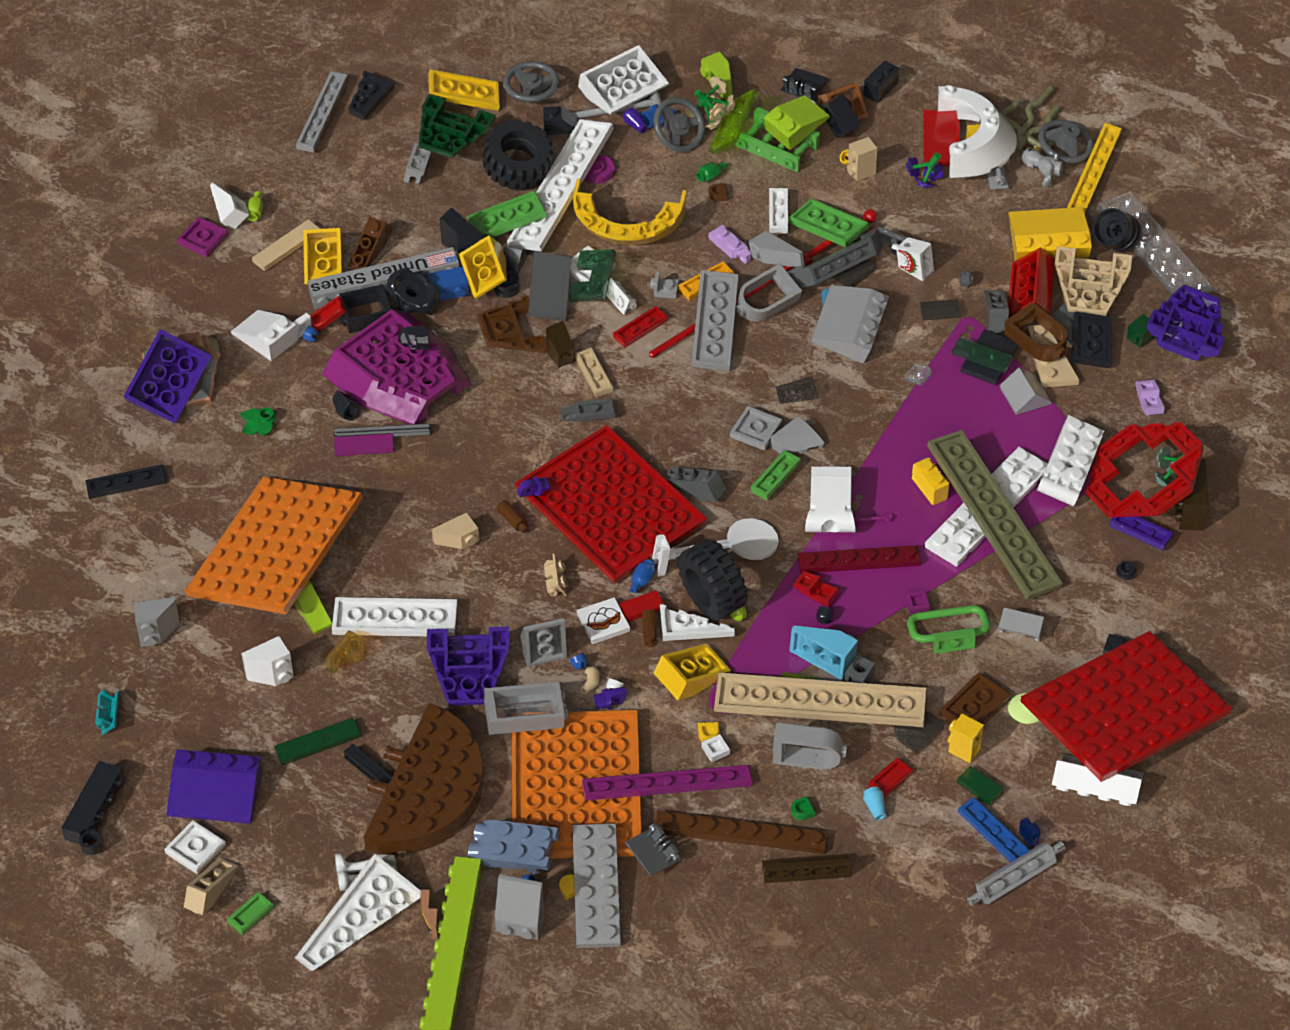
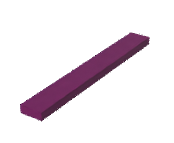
(667, 782)

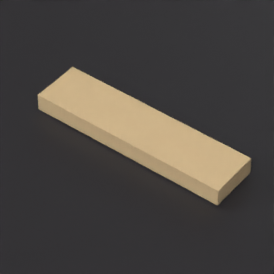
(283, 246)

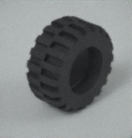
(520, 137)
(712, 579)

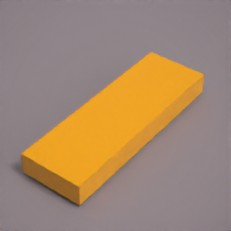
(691, 287)

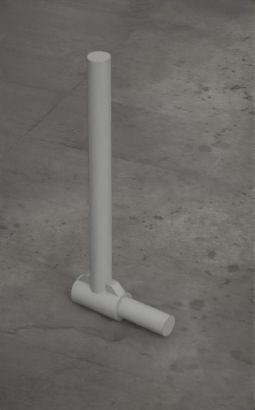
(655, 98)

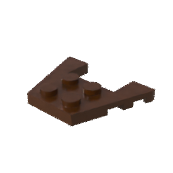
(503, 330)

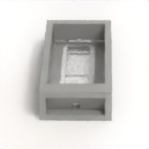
(525, 708)

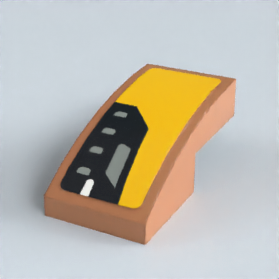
(429, 915)

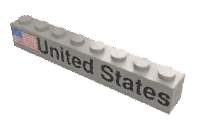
(327, 288)

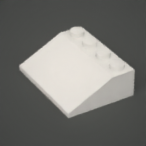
(622, 80)

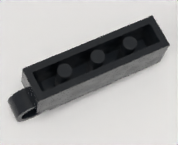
(92, 807)

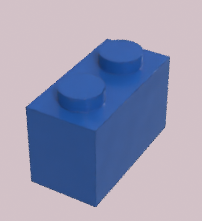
(450, 283)

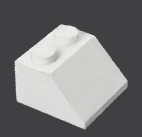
(268, 663)

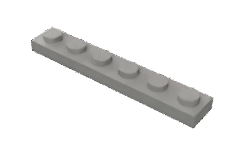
(322, 111)

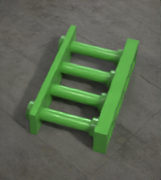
(773, 153)

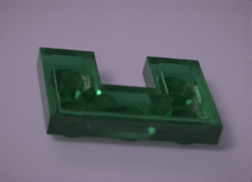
(601, 264)

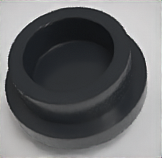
(1126, 570)

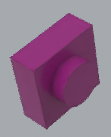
(917, 602)

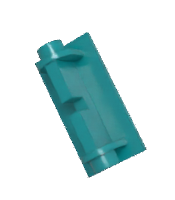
(107, 718)

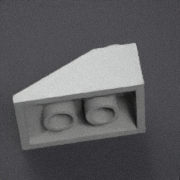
(544, 642)
(519, 907)

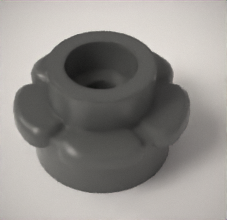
(965, 278)

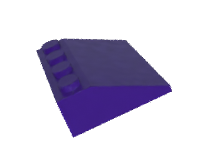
(167, 377)
(214, 786)

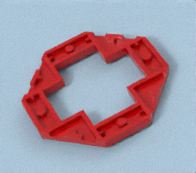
(1135, 503)

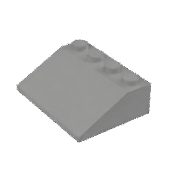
(850, 321)

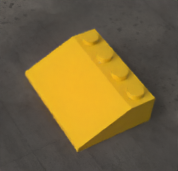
(1048, 230)

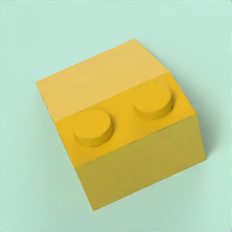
(322, 253)
(484, 265)
(690, 670)

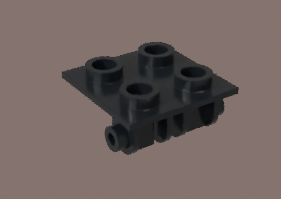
(803, 83)

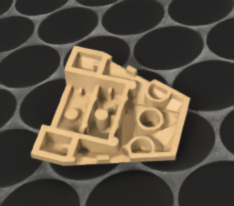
(1088, 283)

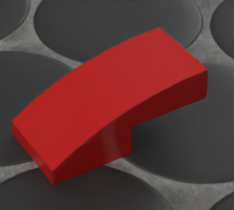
(815, 589)

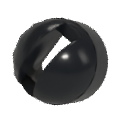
(824, 615)

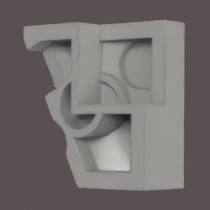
(796, 438)

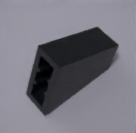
(458, 232)

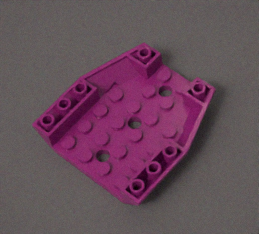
(380, 383)

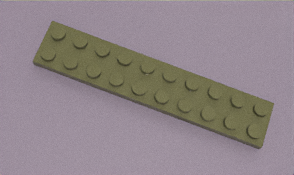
(994, 515)

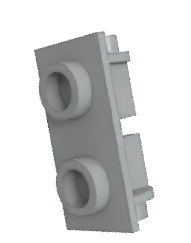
(997, 178)

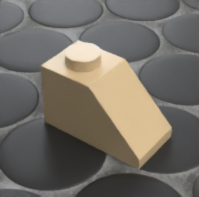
(456, 533)

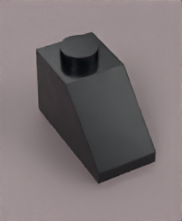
(558, 120)

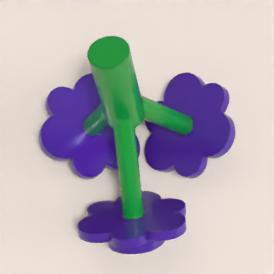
(932, 170)

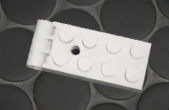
(1070, 460)

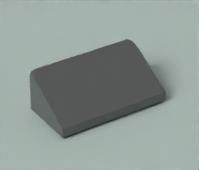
(890, 238)

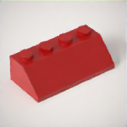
(1031, 282)

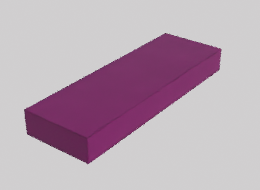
(363, 444)

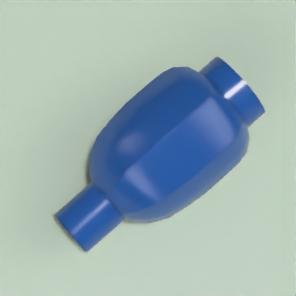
(642, 575)

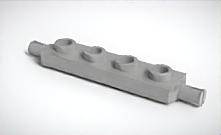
(1015, 873)

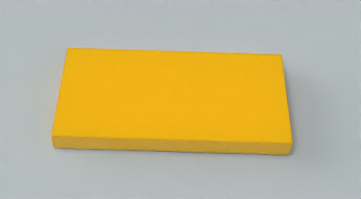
(464, 89)

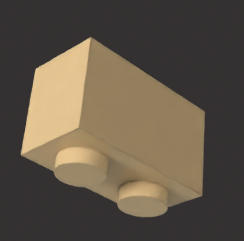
(862, 159)

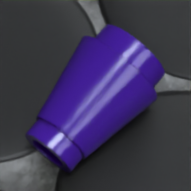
(634, 119)

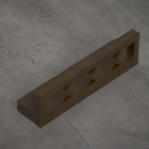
(806, 868)

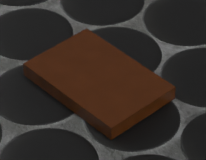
(977, 699)

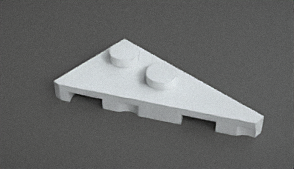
(690, 626)

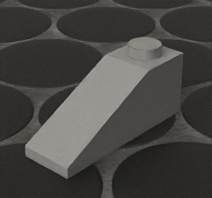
(773, 250)

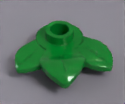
(258, 421)

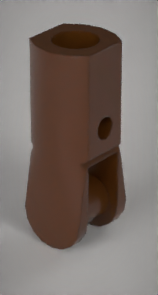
(649, 627)

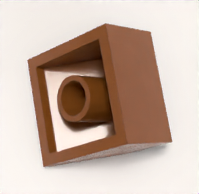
(854, 96)

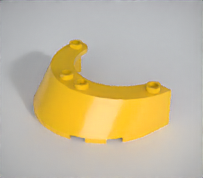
(632, 234)

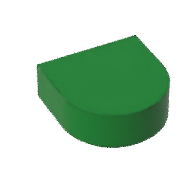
(802, 809)

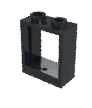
(362, 297)

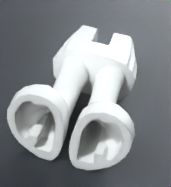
(345, 868)

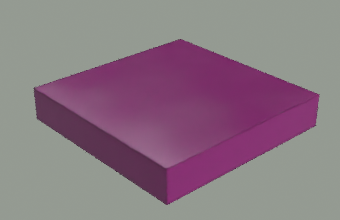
(202, 237)

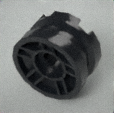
(509, 287)

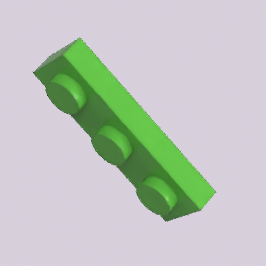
(775, 475)

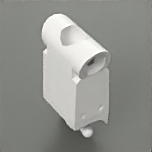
(830, 500)

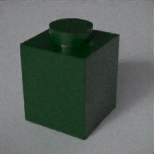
(1138, 333)

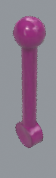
(888, 517)

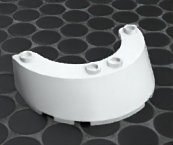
(989, 145)

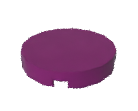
(602, 170)

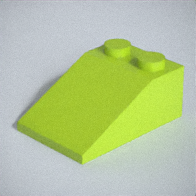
(794, 120)

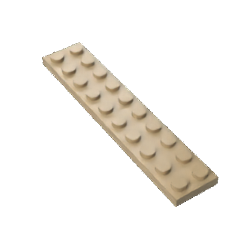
(820, 699)

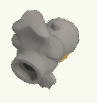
(1047, 165)

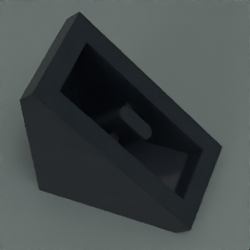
(515, 258)

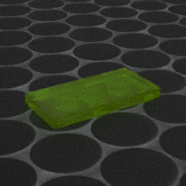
(733, 123)

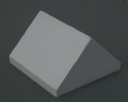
(1024, 392)

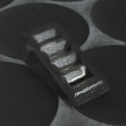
(805, 395)

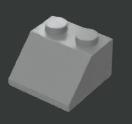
(156, 620)

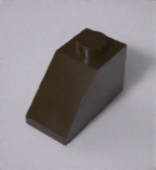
(559, 344)

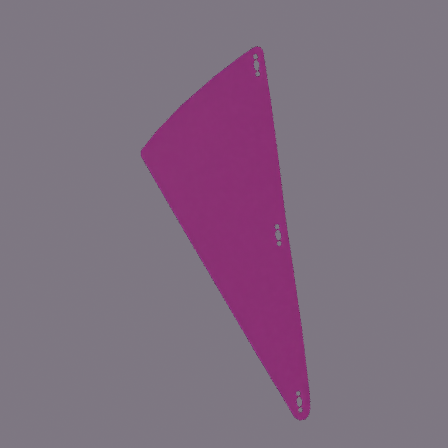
(939, 407)

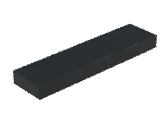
(126, 481)

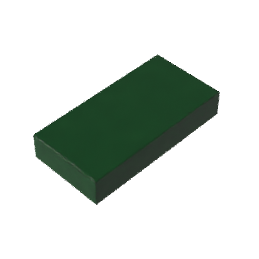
(980, 785)

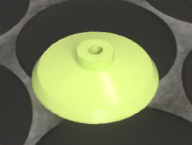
(1019, 711)

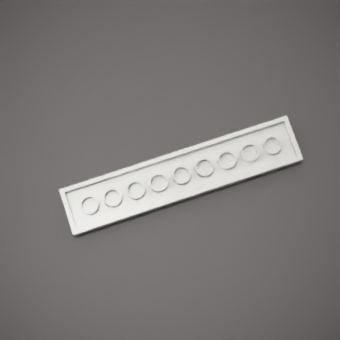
(559, 184)

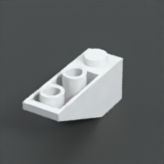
(230, 207)

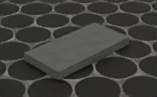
(549, 286)

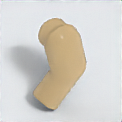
(592, 682)

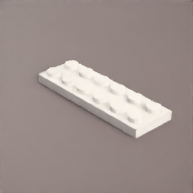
(393, 616)

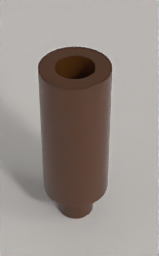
(512, 516)

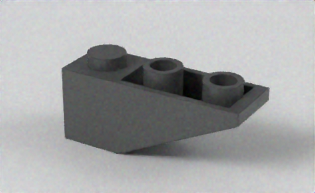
(699, 483)

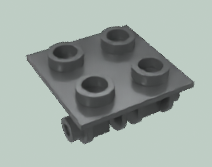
(654, 850)

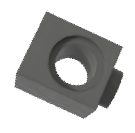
(860, 670)

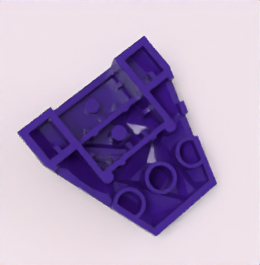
(1188, 324)
(468, 663)

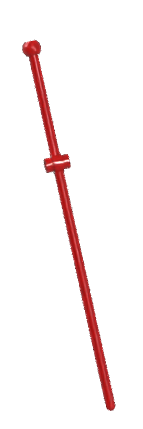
(869, 216)

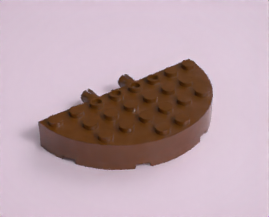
(431, 788)

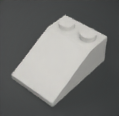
(267, 333)

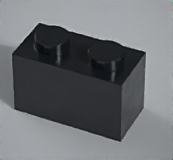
(881, 81)
(842, 117)

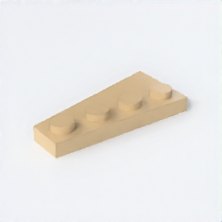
(1055, 372)

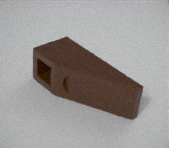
(370, 243)

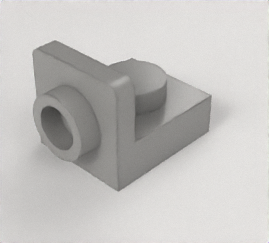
(664, 287)

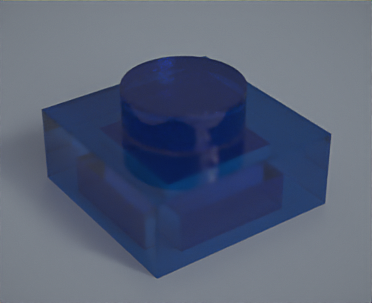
(1029, 832)

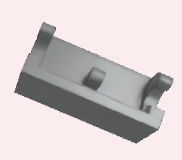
(416, 164)
(1021, 623)

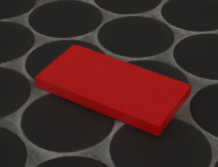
(939, 132)

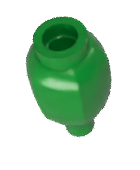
(710, 171)

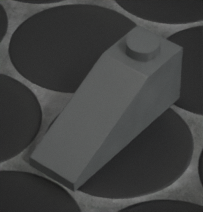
(996, 310)

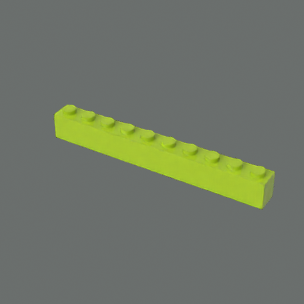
(452, 945)

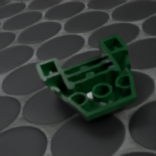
(448, 131)

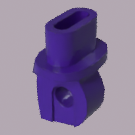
(533, 487)
(610, 697)

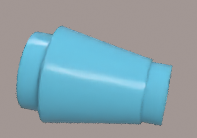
(875, 802)

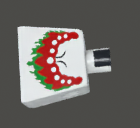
(914, 257)

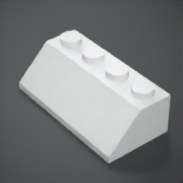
(1074, 775)

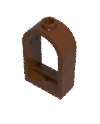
(1027, 316)

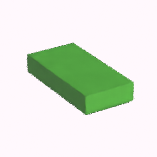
(250, 913)

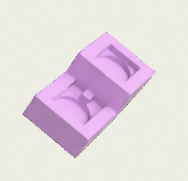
(1149, 397)

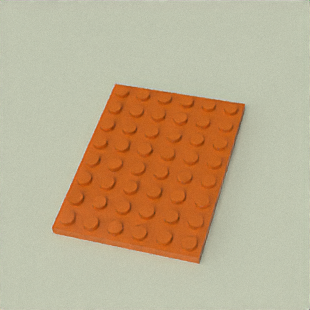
(274, 545)
(551, 769)

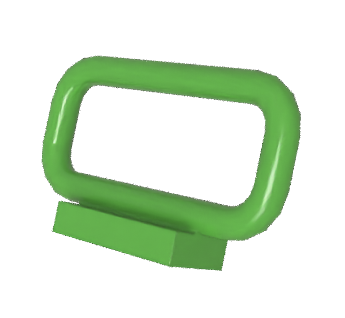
(949, 640)

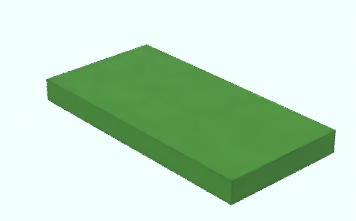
(508, 215)
(828, 222)

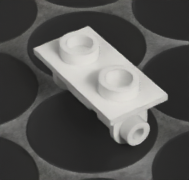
(619, 298)

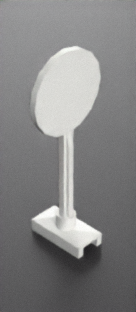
(746, 537)

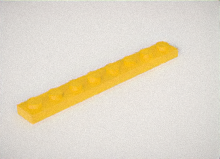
(1095, 167)

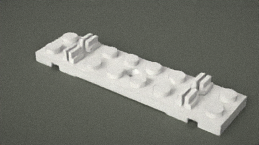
(961, 532)

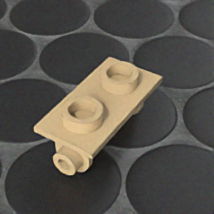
(555, 568)

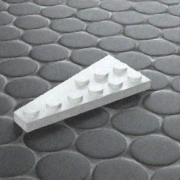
(366, 904)

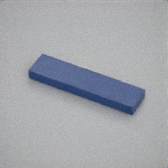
(992, 830)

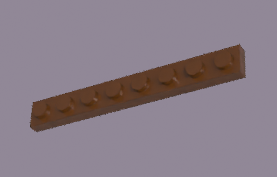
(742, 832)

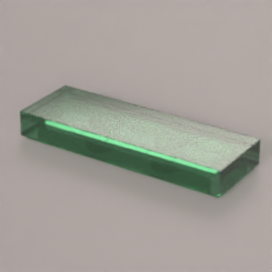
(982, 355)

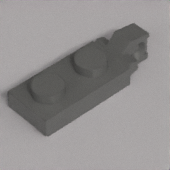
(588, 410)

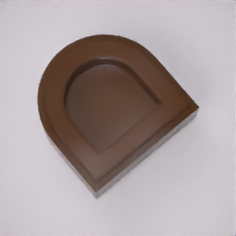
(718, 192)

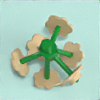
(714, 106)

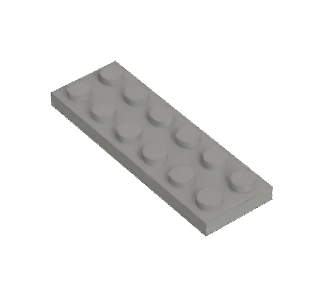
(714, 320)
(596, 886)

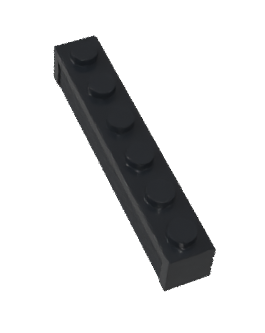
(366, 765)

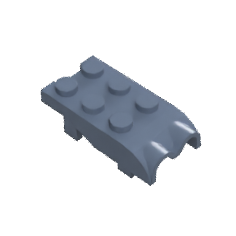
(513, 845)

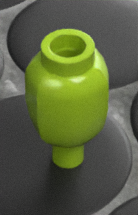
(255, 207)

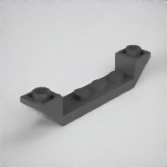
(838, 261)

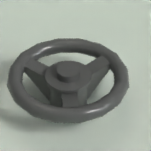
(531, 83)
(678, 124)
(1065, 139)

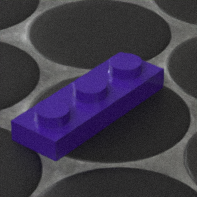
(1143, 531)

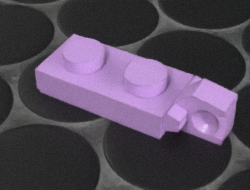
(730, 244)

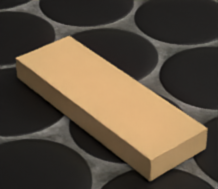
(593, 372)

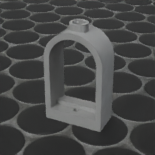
(784, 282)
(809, 737)

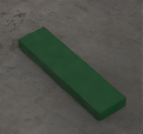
(317, 741)

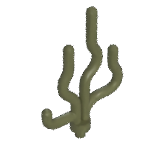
(1023, 133)

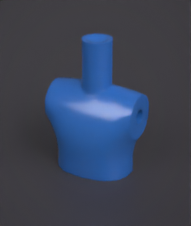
(648, 116)

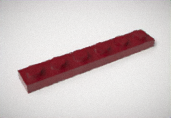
(859, 559)

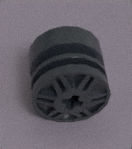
(1117, 230)

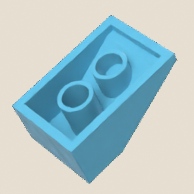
(824, 648)

